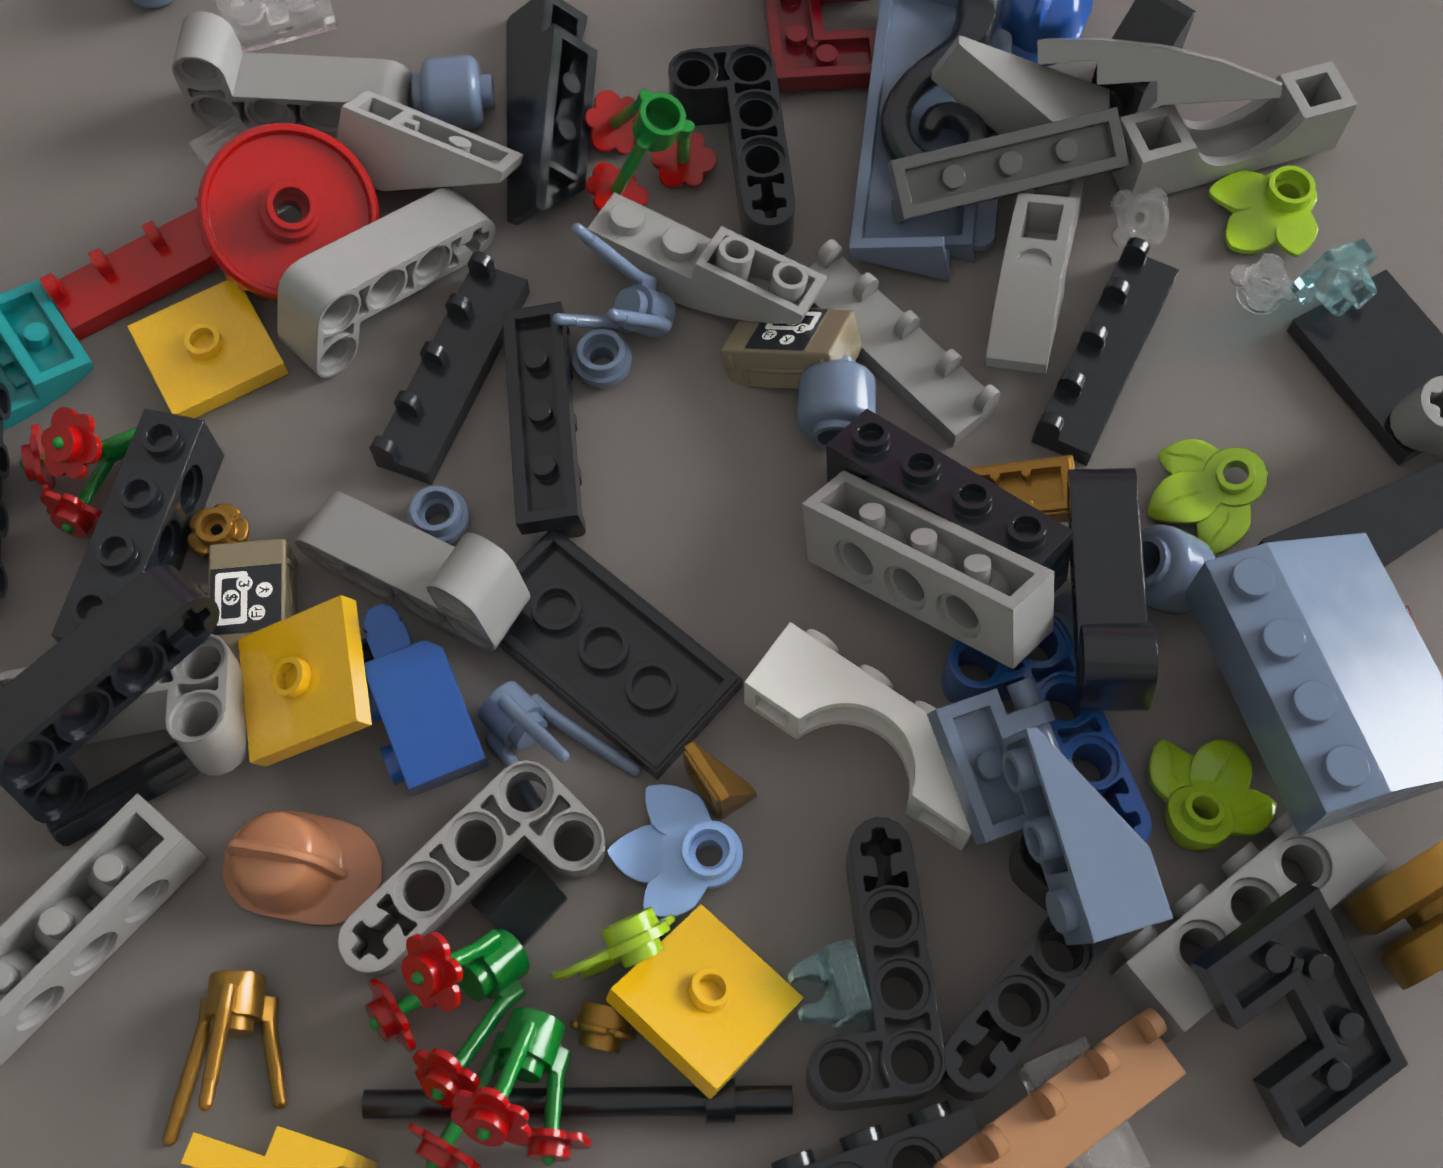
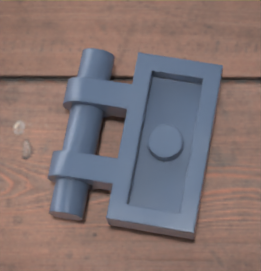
(973, 749)

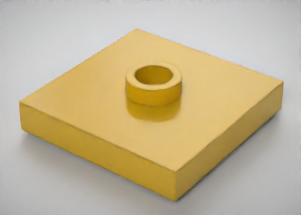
(207, 350)
(304, 681)
(704, 1000)

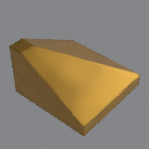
(717, 783)

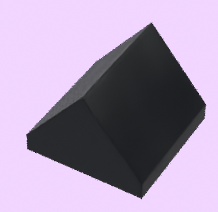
(520, 899)

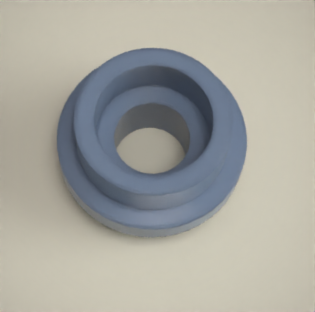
(602, 344)
(439, 500)

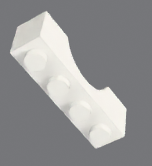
(811, 686)

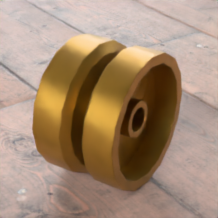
(1410, 894)

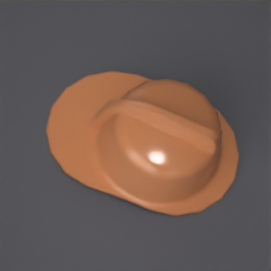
(301, 867)

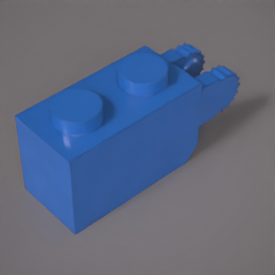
(419, 705)

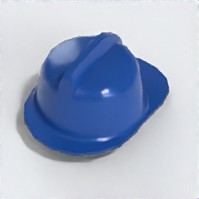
(1042, 19)

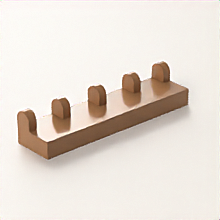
(1077, 1103)

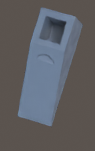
(1091, 858)

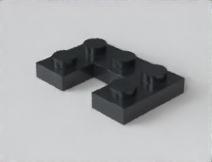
(1302, 955)

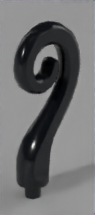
(973, 20)

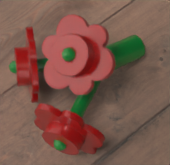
(67, 451)

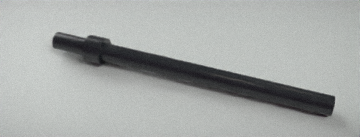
(603, 1102)

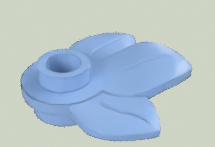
(668, 849)

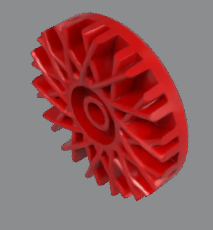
(275, 169)

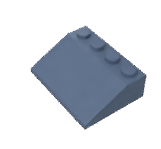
(1325, 674)

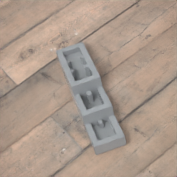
(1179, 73)

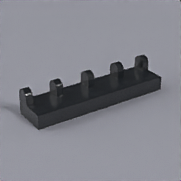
(1105, 354)
(450, 372)
(542, 422)

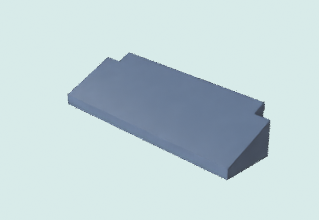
(923, 244)

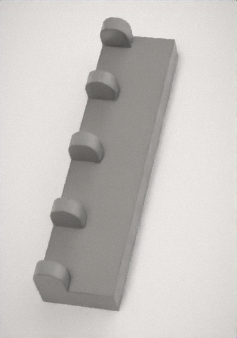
(903, 353)

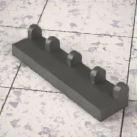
(1007, 164)

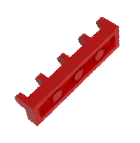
(131, 275)

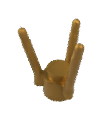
(229, 1011)

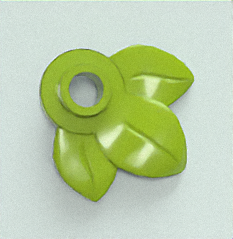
(1263, 212)
(1202, 495)
(1213, 785)
(627, 942)

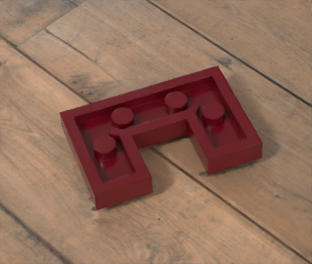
(816, 58)

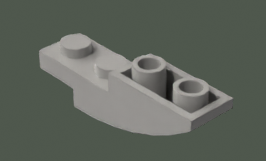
(713, 275)
(1033, 277)

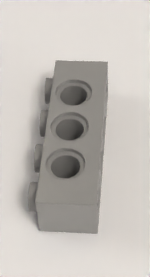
(930, 568)
(87, 914)
(1155, 972)

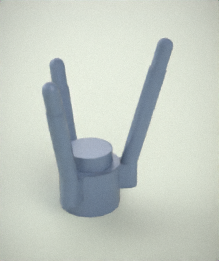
(636, 308)
(522, 720)

